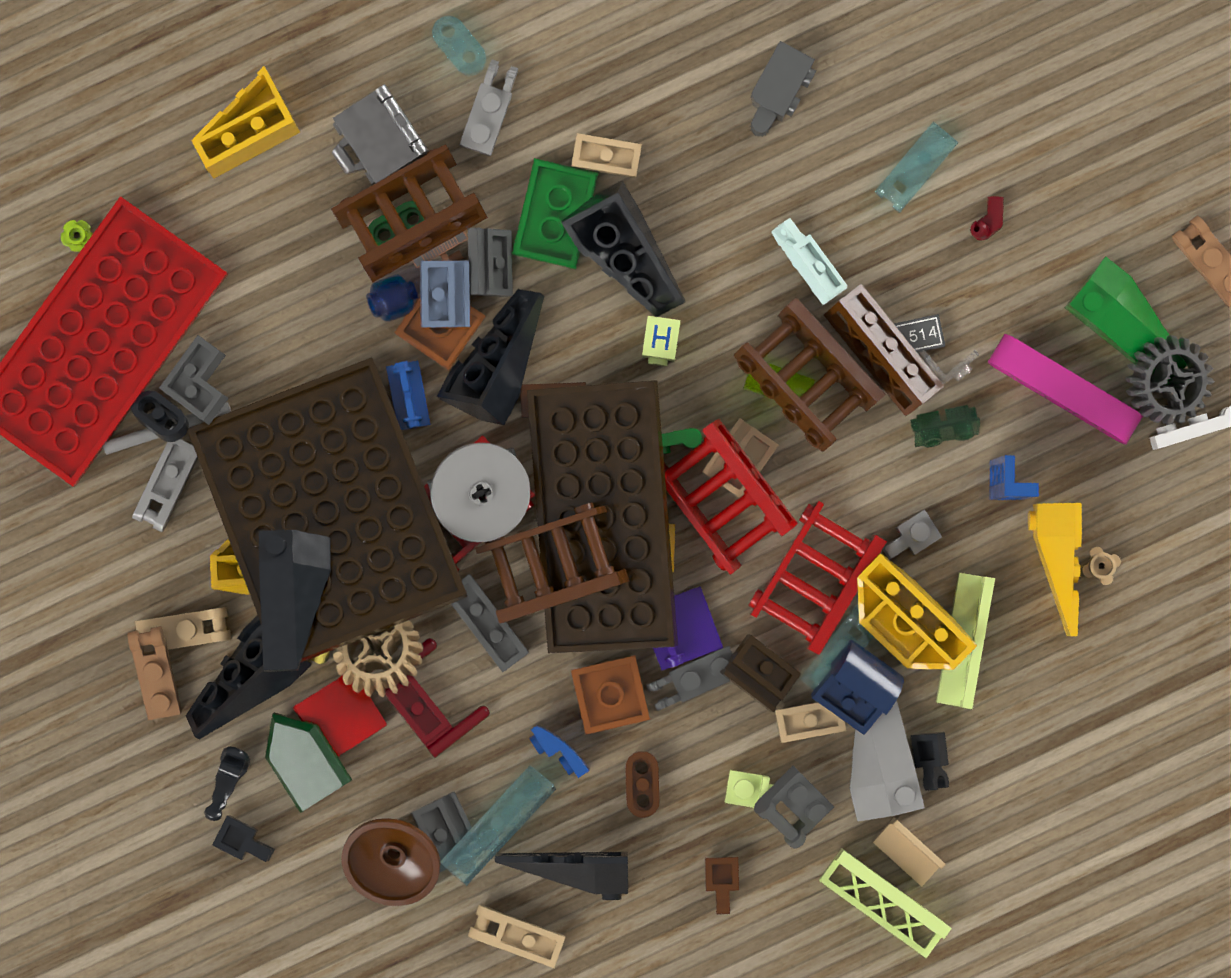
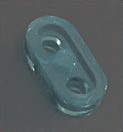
(458, 45)

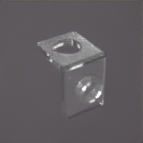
(957, 372)

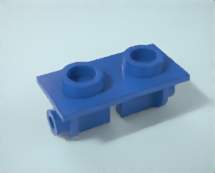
(408, 394)

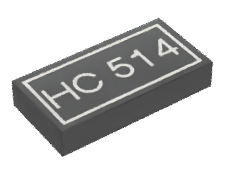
(923, 333)

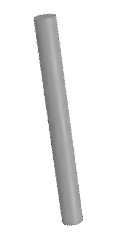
(146, 435)

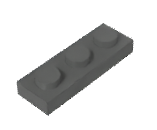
(482, 620)

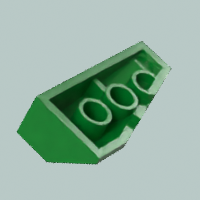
(1118, 312)

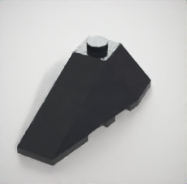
(619, 240)
(292, 581)
(239, 685)

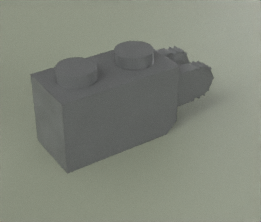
(778, 87)

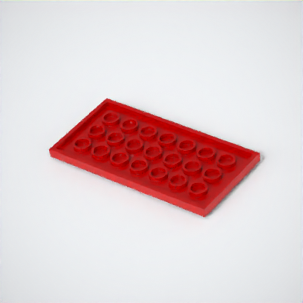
(101, 339)

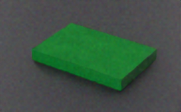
(550, 197)

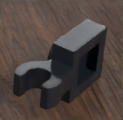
(931, 754)
(238, 839)

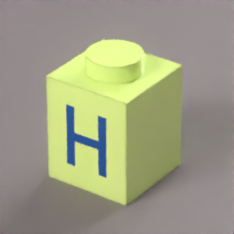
(660, 340)

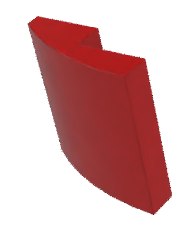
(341, 715)

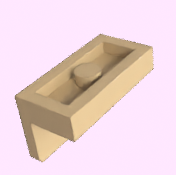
(908, 852)

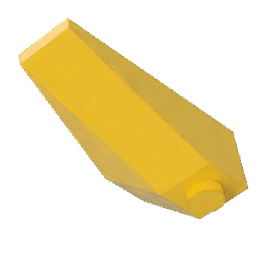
(1057, 536)

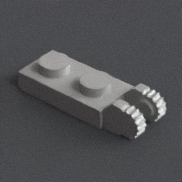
(488, 112)

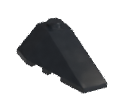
(494, 371)
(589, 871)

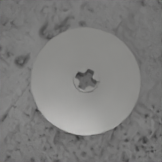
(457, 481)

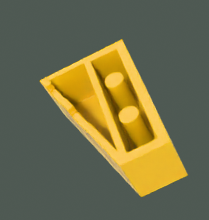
(245, 127)

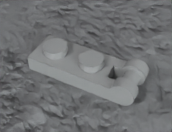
(166, 483)

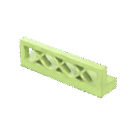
(971, 611)
(895, 895)

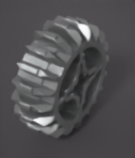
(1160, 357)

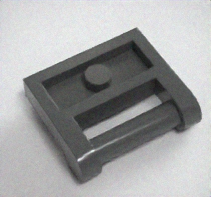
(801, 799)

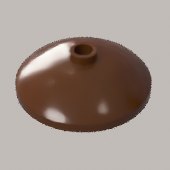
(389, 875)

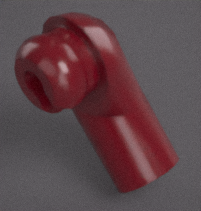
(991, 222)

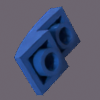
(548, 742)

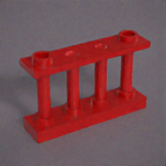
(756, 493)
(833, 606)

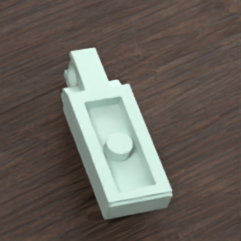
(809, 261)

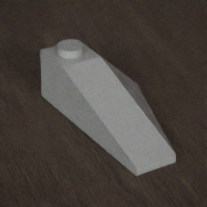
(883, 770)

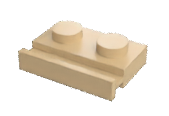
(754, 444)

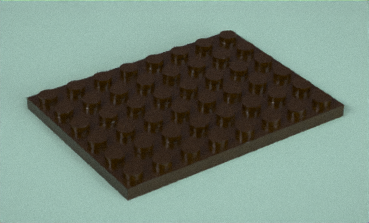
(337, 468)

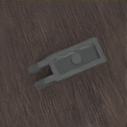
(694, 678)

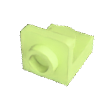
(746, 788)

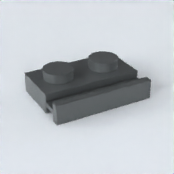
(490, 262)
(443, 823)

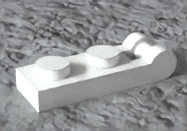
(1197, 427)

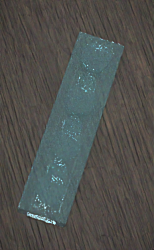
(498, 825)

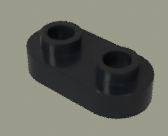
(162, 417)

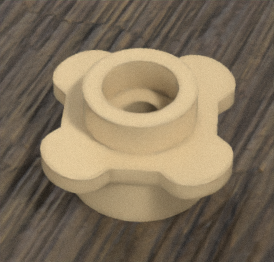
(1092, 568)

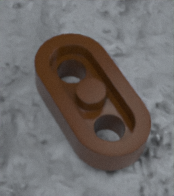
(642, 784)

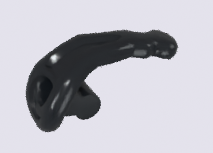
(232, 767)

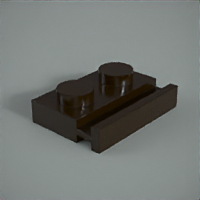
(760, 673)

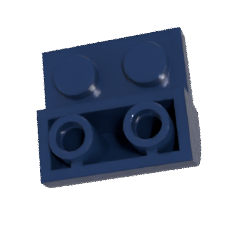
(859, 687)

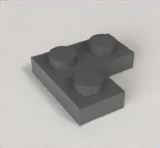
(189, 380)

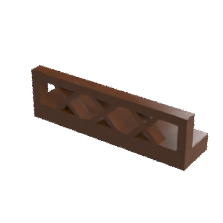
(885, 348)

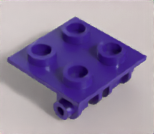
(694, 631)

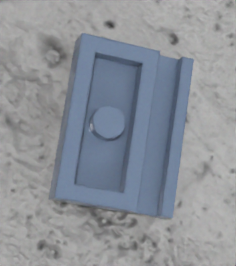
(444, 294)

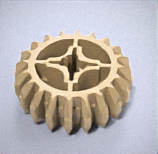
(361, 670)

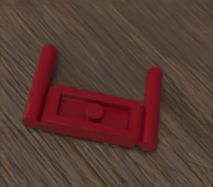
(425, 717)

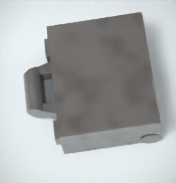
(378, 136)

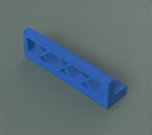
(1003, 483)

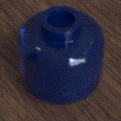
(391, 297)

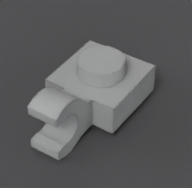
(914, 534)

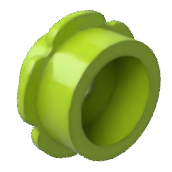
(70, 229)

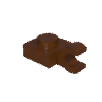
(722, 877)

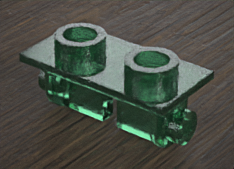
(931, 431)

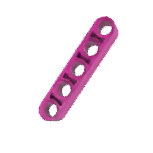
(1065, 389)

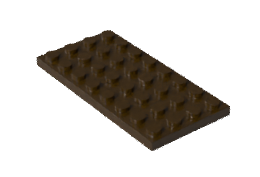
(608, 451)

